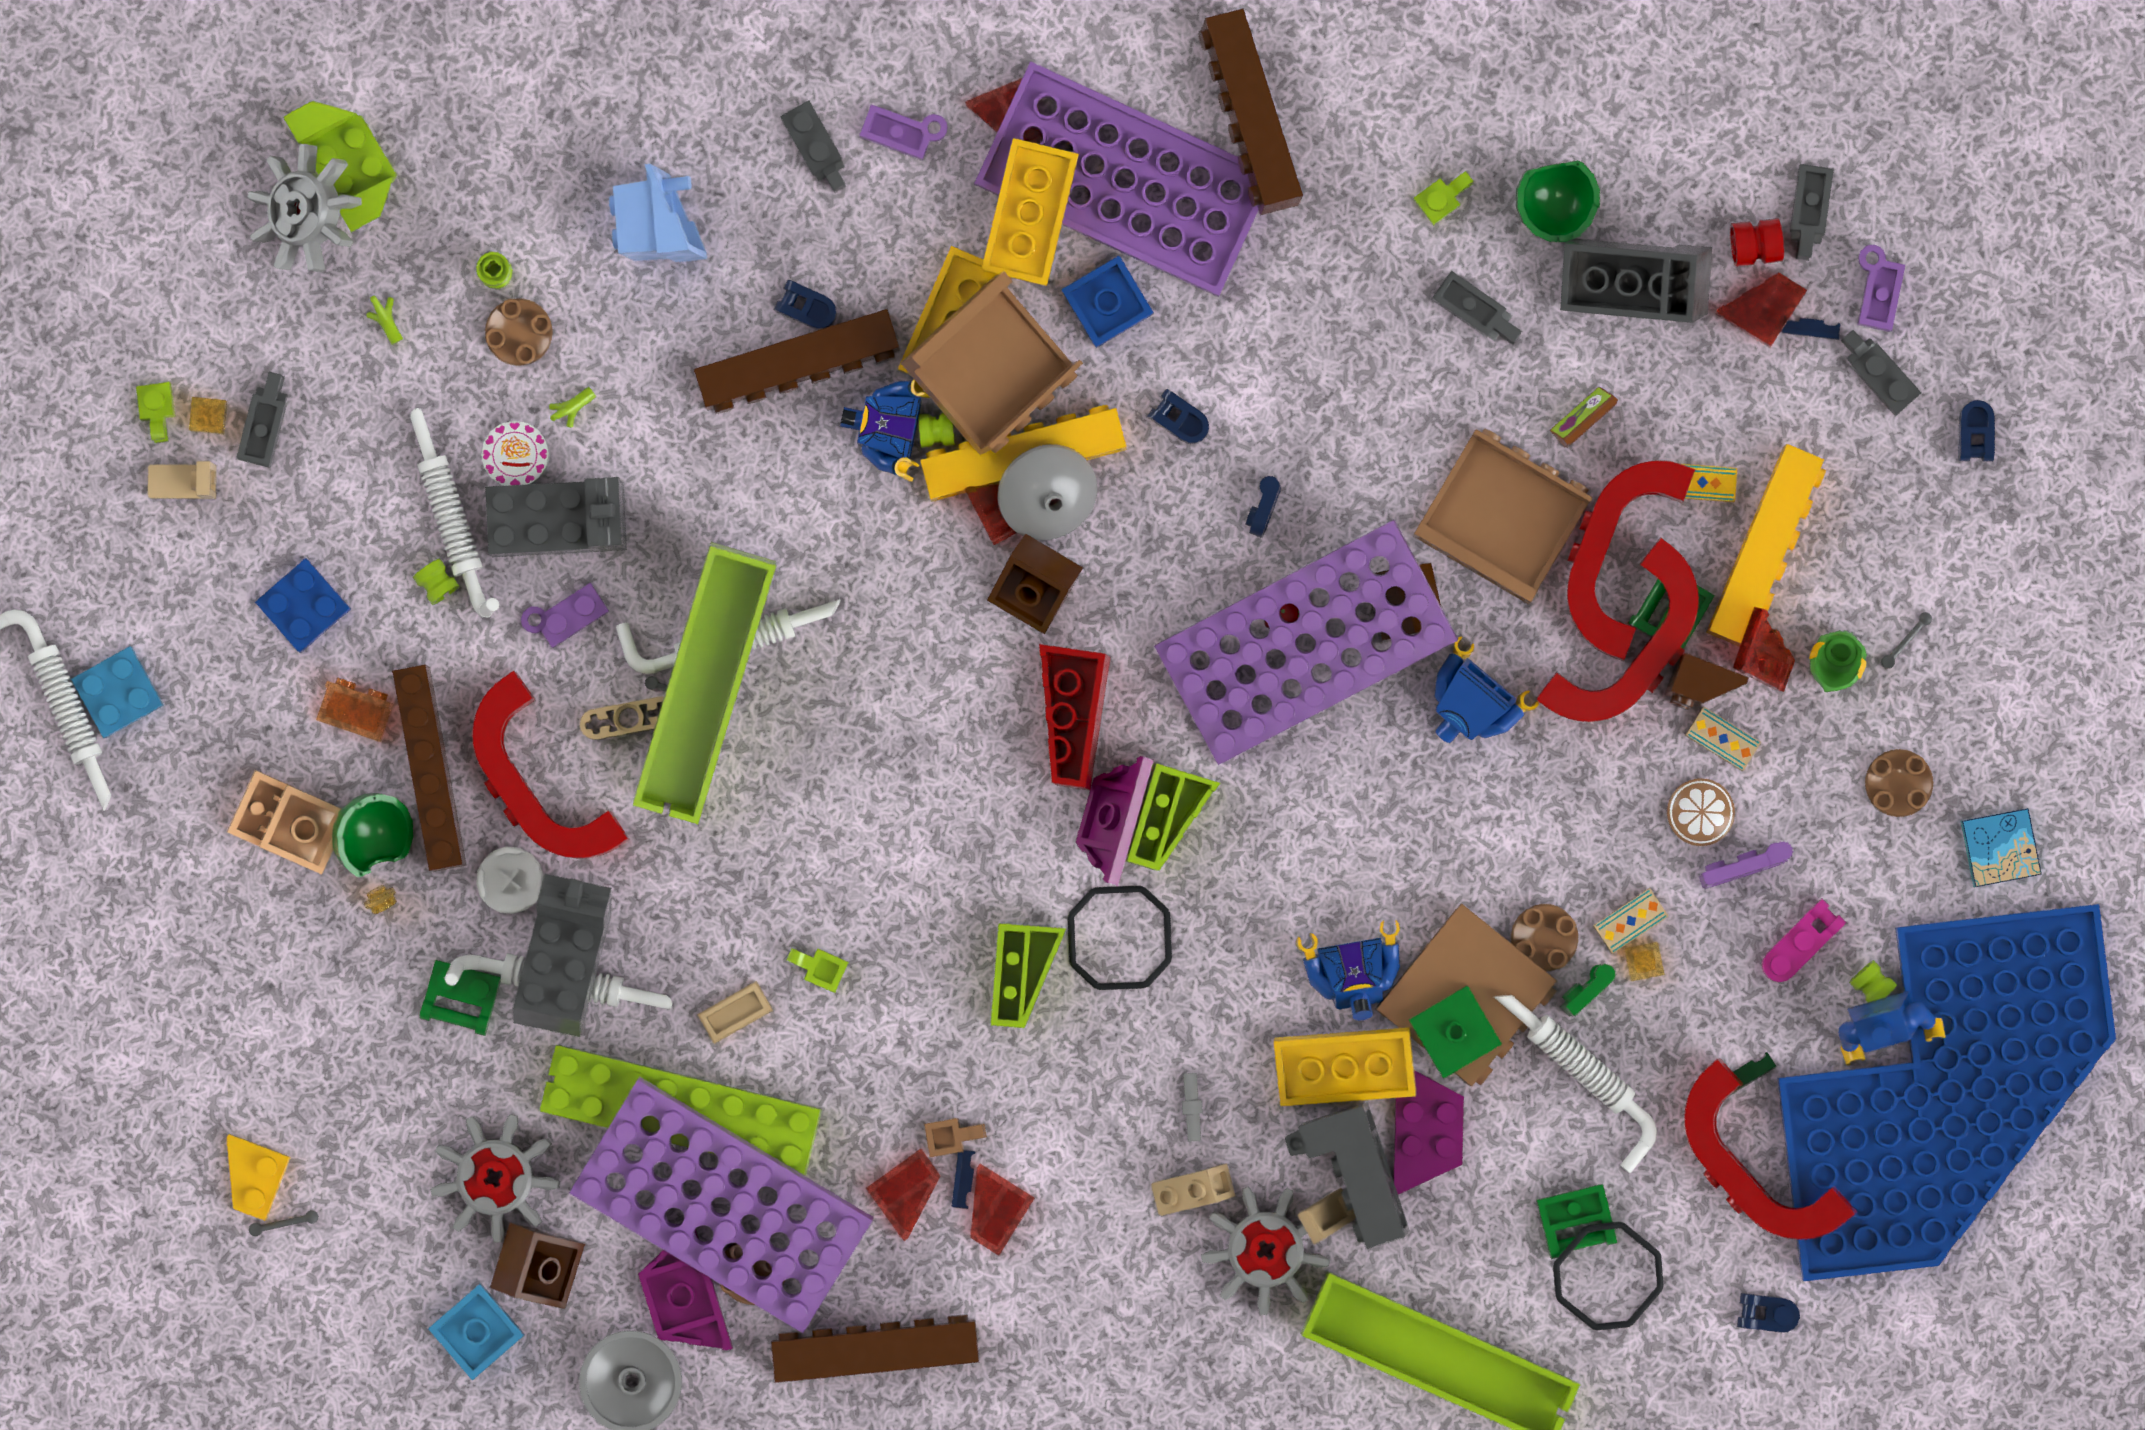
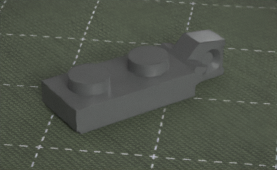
(815, 144)
(1810, 208)
(1475, 308)
(1880, 373)
(263, 422)

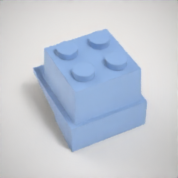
(653, 221)

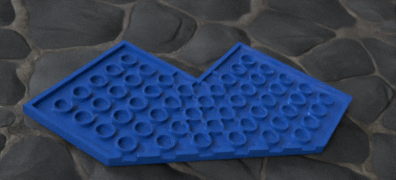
(1940, 1135)

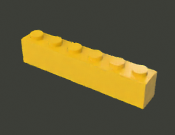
(1089, 435)
(1767, 542)

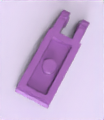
(1747, 864)

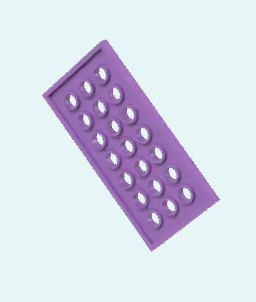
(1161, 140)
(1342, 604)
(715, 1182)

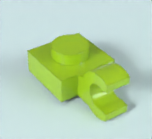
(1440, 200)
(156, 405)
(823, 969)

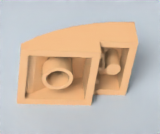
(285, 821)

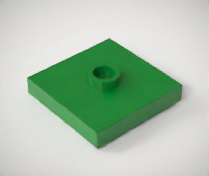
(1455, 1032)

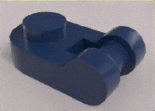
(817, 311)
(1976, 419)
(1191, 424)
(1259, 517)
(1780, 1313)

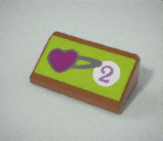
(1583, 416)

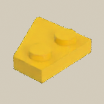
(254, 1176)

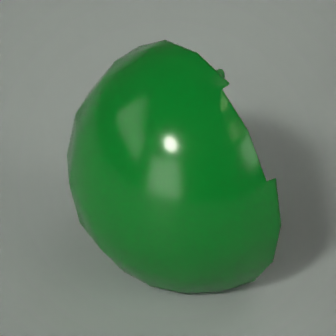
(1558, 200)
(371, 832)

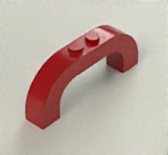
(1643, 479)
(1644, 672)
(504, 780)
(1726, 1170)

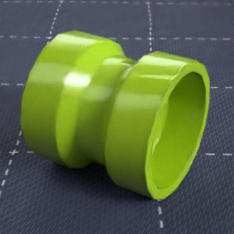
(498, 274)
(935, 430)
(435, 581)
(1872, 982)

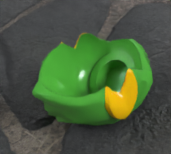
(1837, 660)

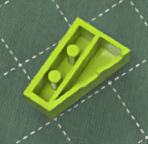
(1166, 812)
(1020, 970)

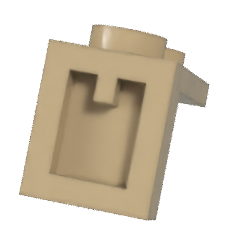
(182, 481)
(1193, 1190)

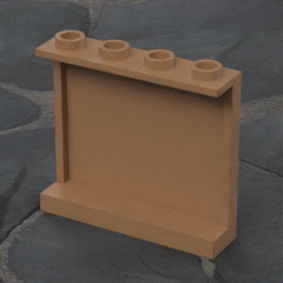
(990, 366)
(1503, 515)
(1477, 956)

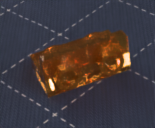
(354, 710)

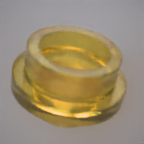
(380, 899)

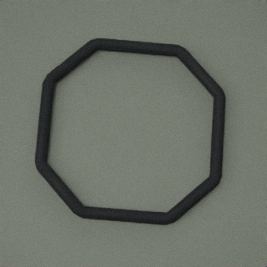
(1125, 985)
(1611, 1325)

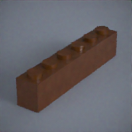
(1250, 111)
(797, 360)
(429, 768)
(875, 1350)

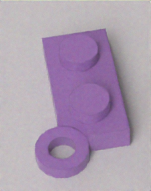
(901, 132)
(1880, 291)
(567, 616)

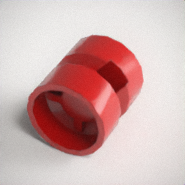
(1757, 242)

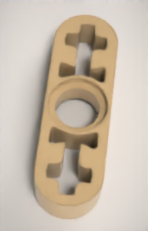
(605, 731)

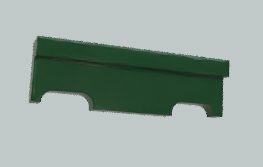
(1754, 1070)

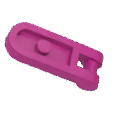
(1800, 943)

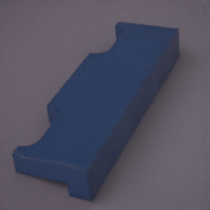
(1812, 328)
(963, 1179)

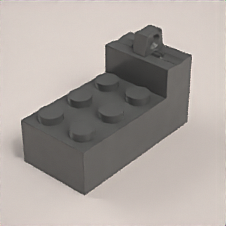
(1636, 280)
(556, 518)
(563, 955)
(1363, 1167)

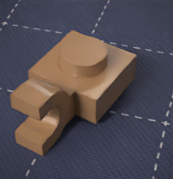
(947, 1136)

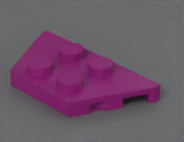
(1112, 817)
(1427, 1133)
(683, 1303)

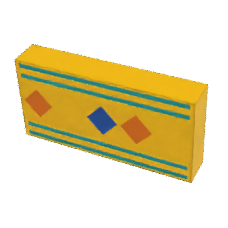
(1712, 483)

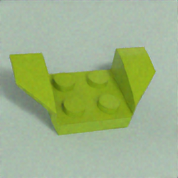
(348, 138)

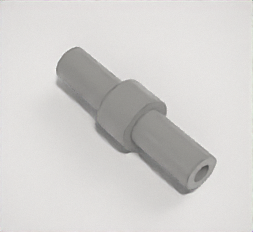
(1192, 1107)

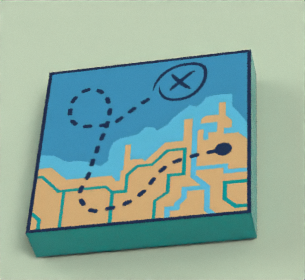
(2001, 847)

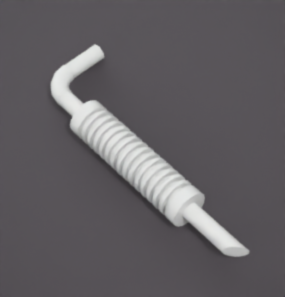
(450, 517)
(768, 630)
(63, 701)
(604, 988)
(1588, 1072)

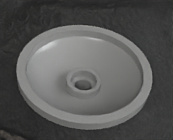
(1038, 478)
(605, 1385)

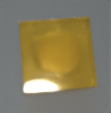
(208, 415)
(1644, 961)

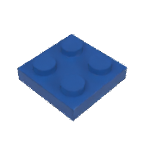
(1107, 301)
(303, 605)

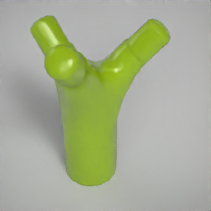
(385, 319)
(572, 406)

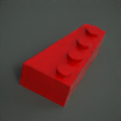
(1074, 706)

